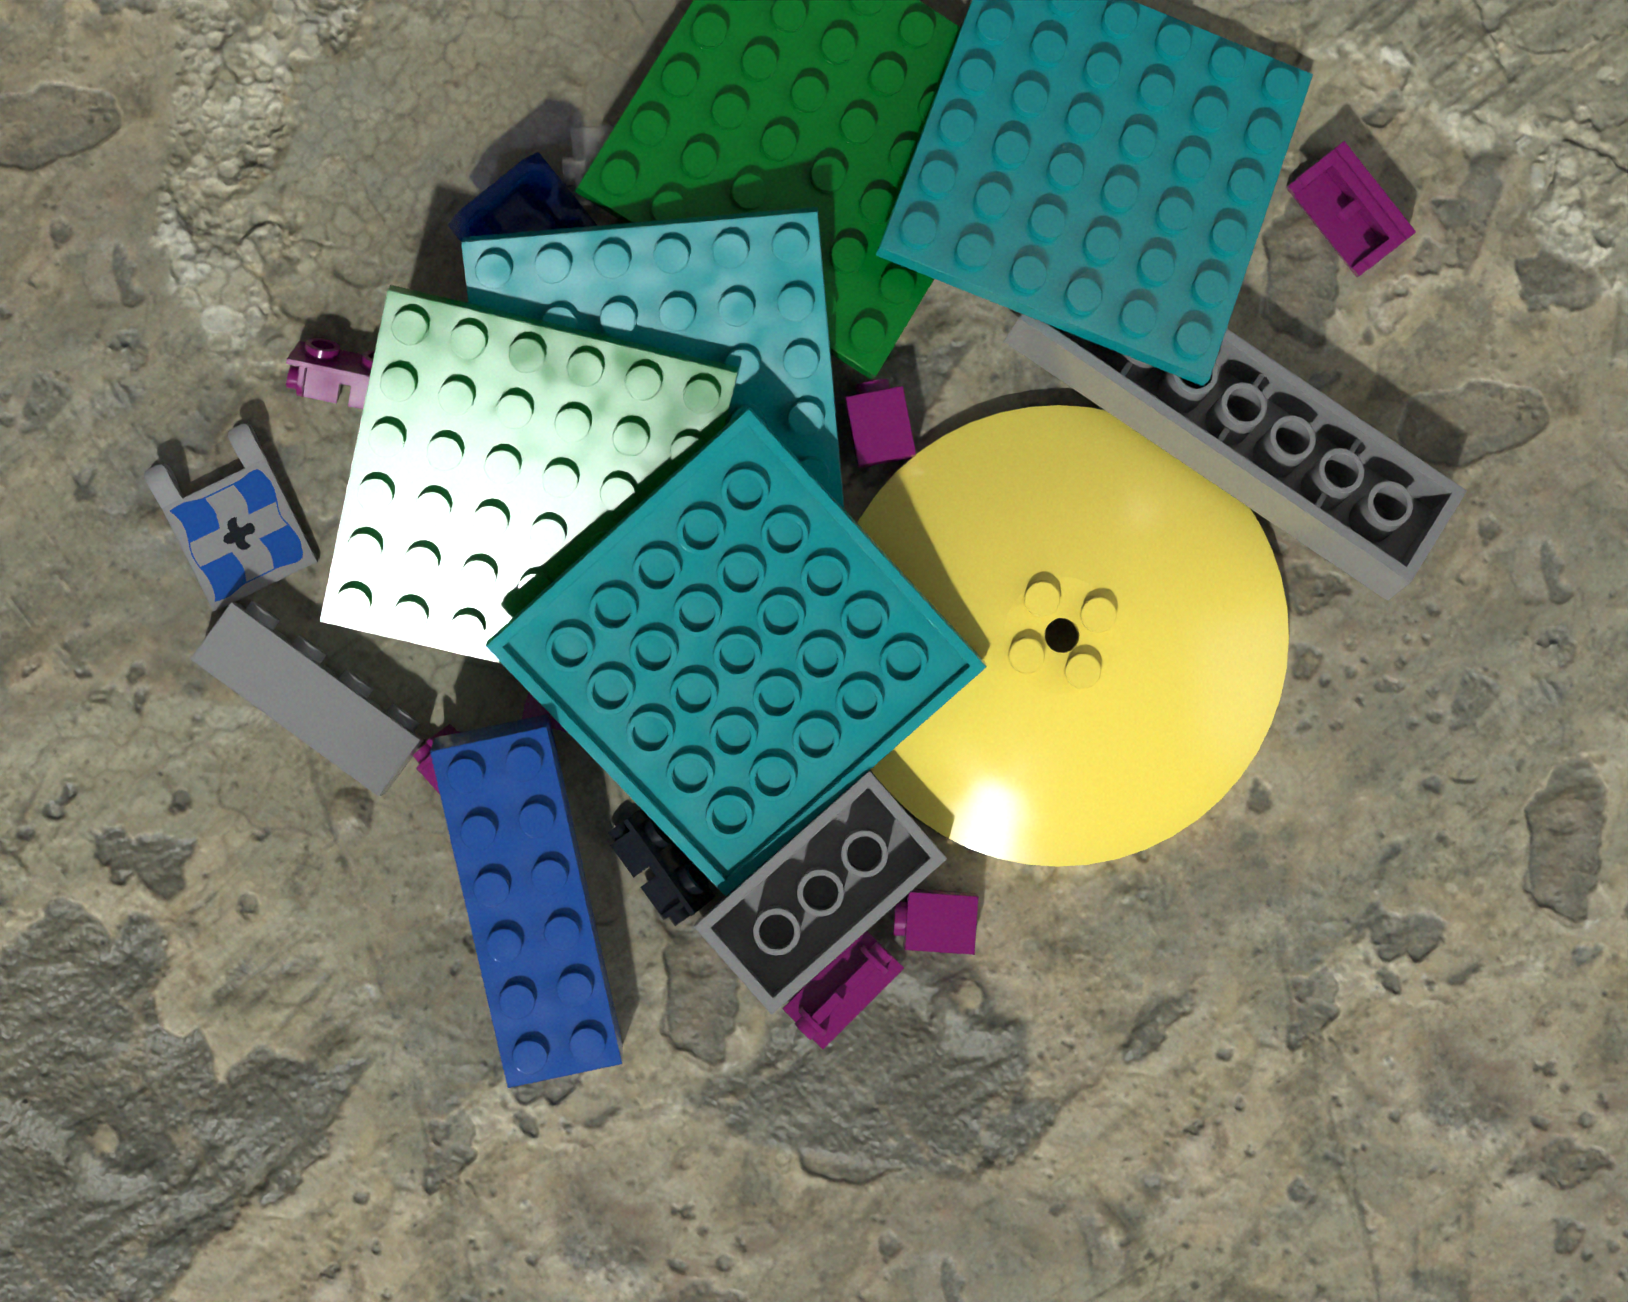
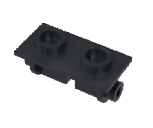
(679, 884)

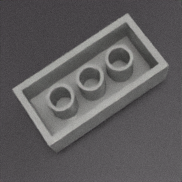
(820, 892)

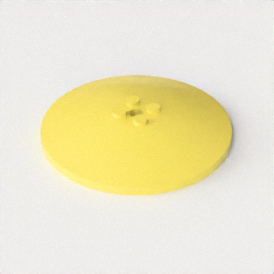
(1171, 654)

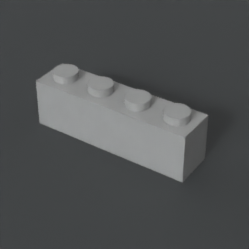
(308, 697)

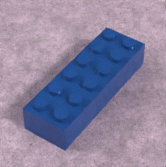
(527, 900)

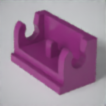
(1350, 209)

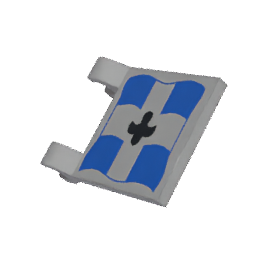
(237, 529)

